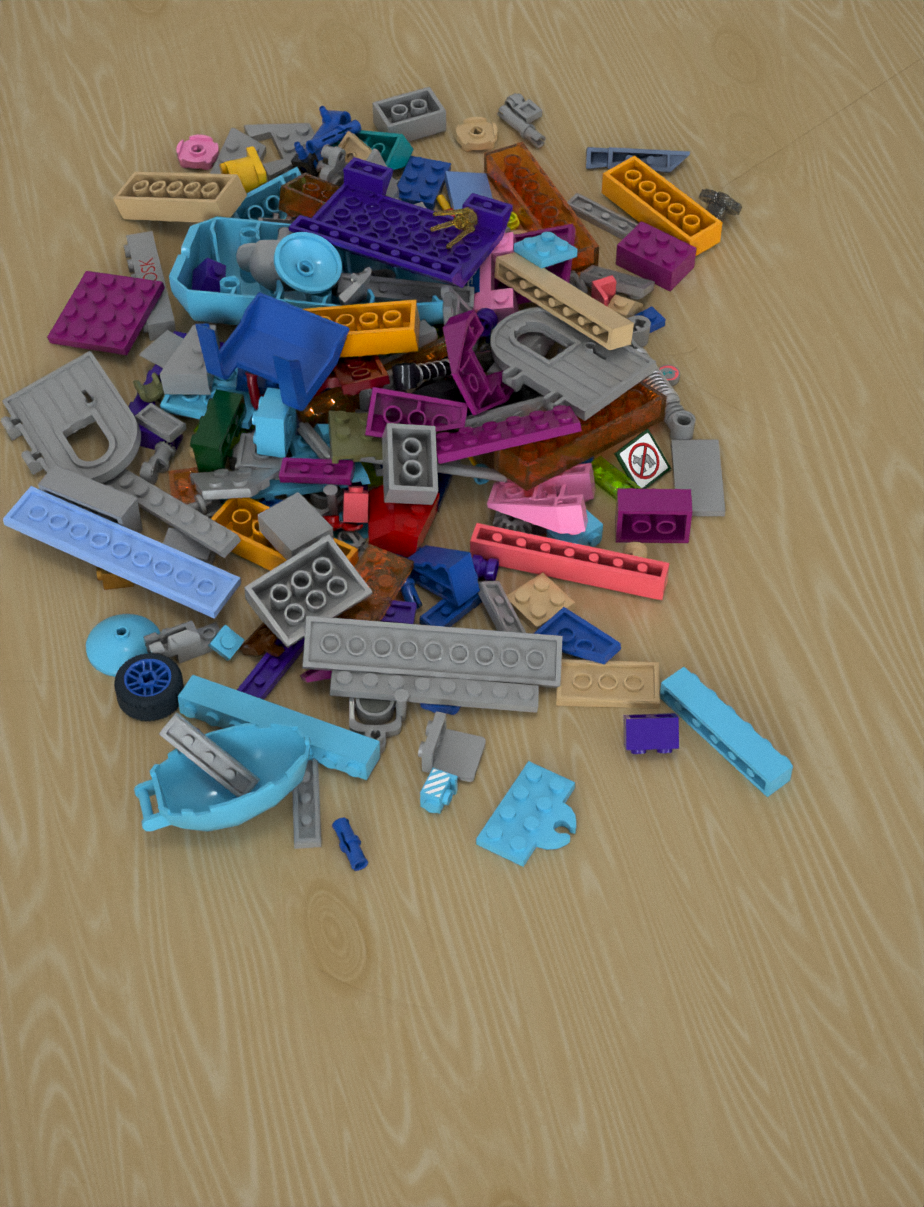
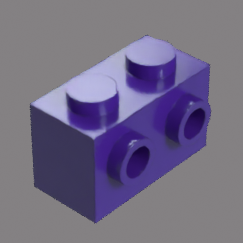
(651, 732)

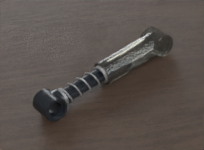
(409, 374)

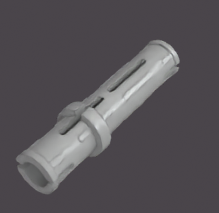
(526, 130)

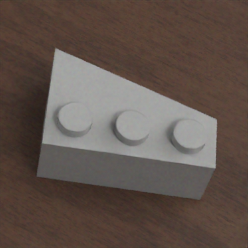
(186, 368)

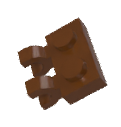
(260, 642)

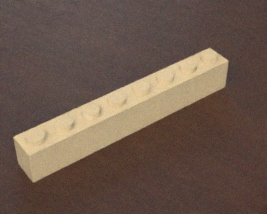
(564, 301)

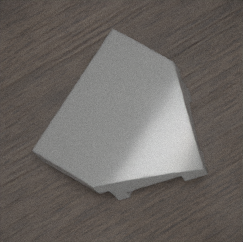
(356, 292)

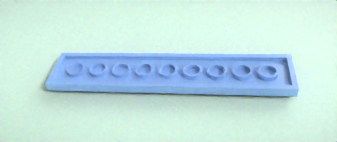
(122, 552)

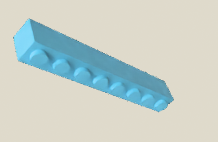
(329, 743)

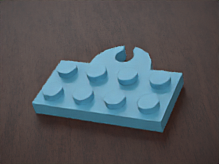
(196, 405)
(530, 816)

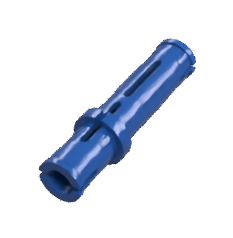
(317, 144)

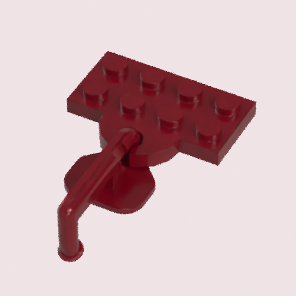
(349, 374)

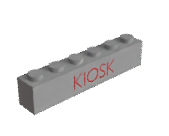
(146, 265)

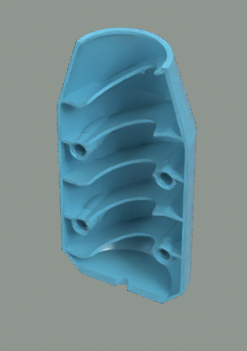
(220, 240)

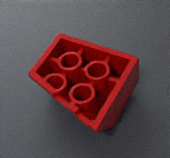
(398, 526)

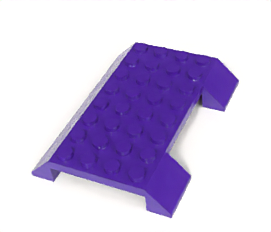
(399, 233)

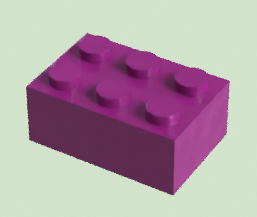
(655, 256)
(653, 515)

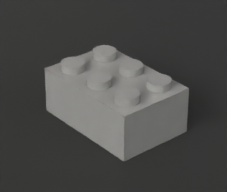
(410, 114)
(409, 464)

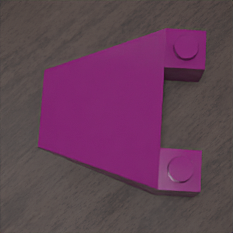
(478, 390)

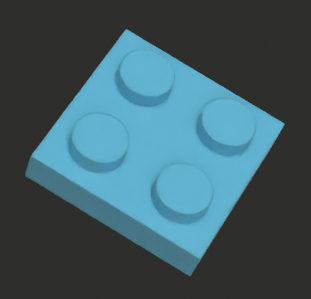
(545, 249)

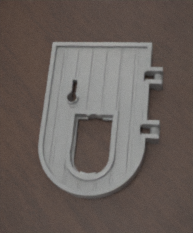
(581, 376)
(57, 408)

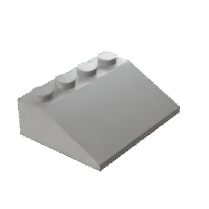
(309, 584)

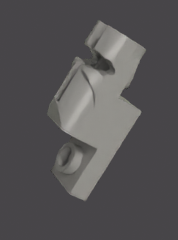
(182, 641)

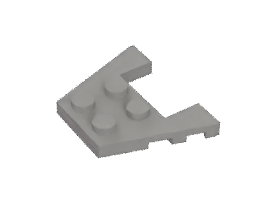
(283, 138)

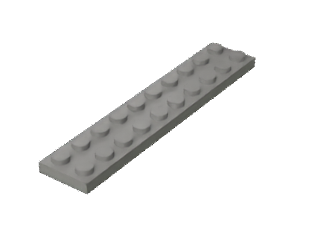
(432, 651)

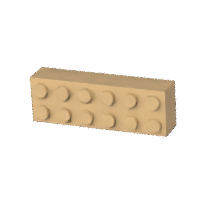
(179, 196)

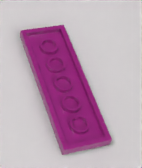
(506, 434)

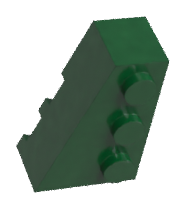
(217, 429)

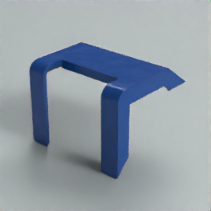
(278, 345)

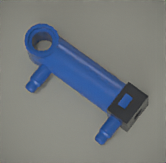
(305, 160)

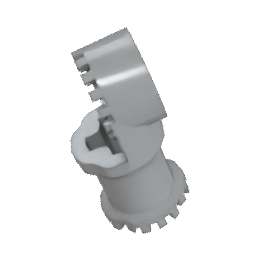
(158, 463)

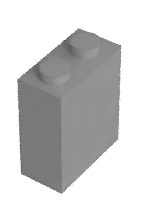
(293, 525)

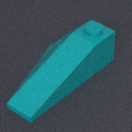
(391, 146)

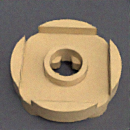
(485, 138)

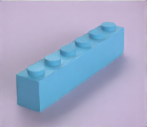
(726, 731)

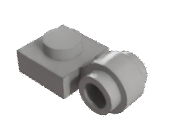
(525, 109)

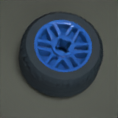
(148, 687)

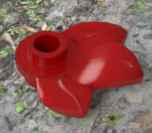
(334, 521)

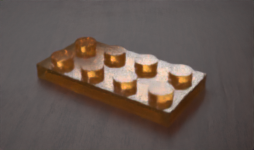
(385, 576)

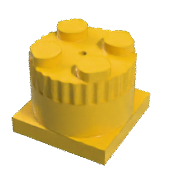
(248, 170)

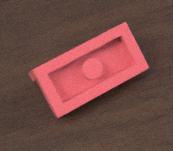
(604, 289)

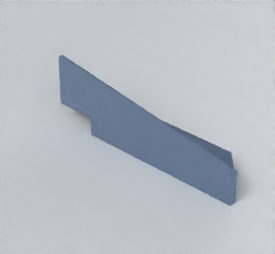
(656, 159)

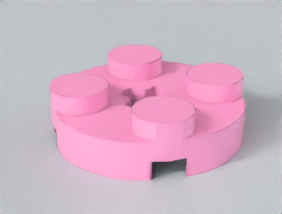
(190, 158)

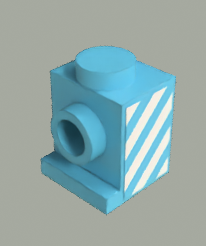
(438, 790)

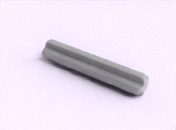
(314, 440)

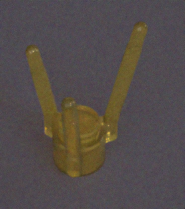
(464, 220)

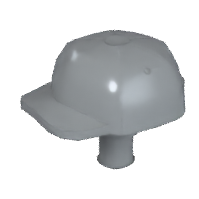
(259, 261)

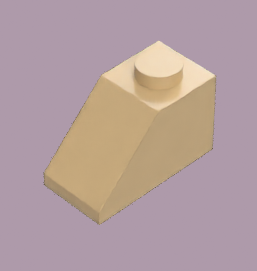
(625, 306)

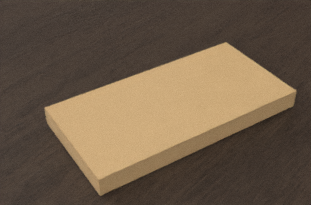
(609, 685)

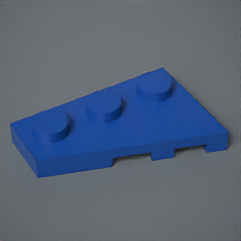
(580, 637)

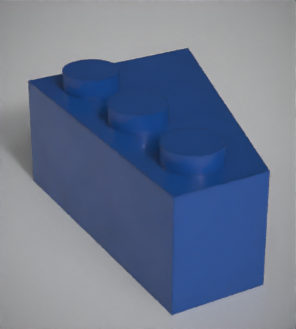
(445, 573)

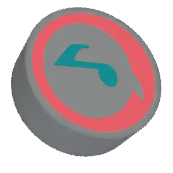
(671, 373)

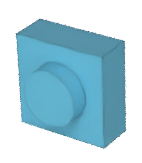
(226, 642)

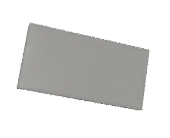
(699, 468)

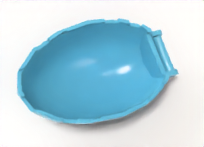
(198, 802)

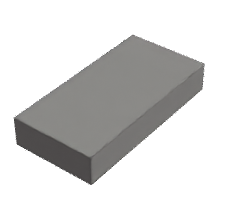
(160, 422)

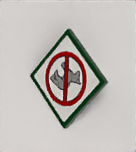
(642, 460)

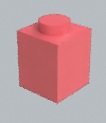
(355, 505)

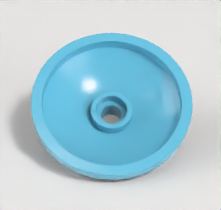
(307, 253)
(108, 646)

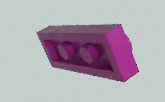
(316, 471)

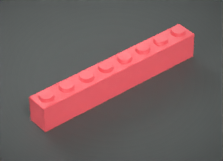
(571, 561)

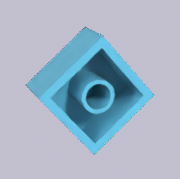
(274, 425)

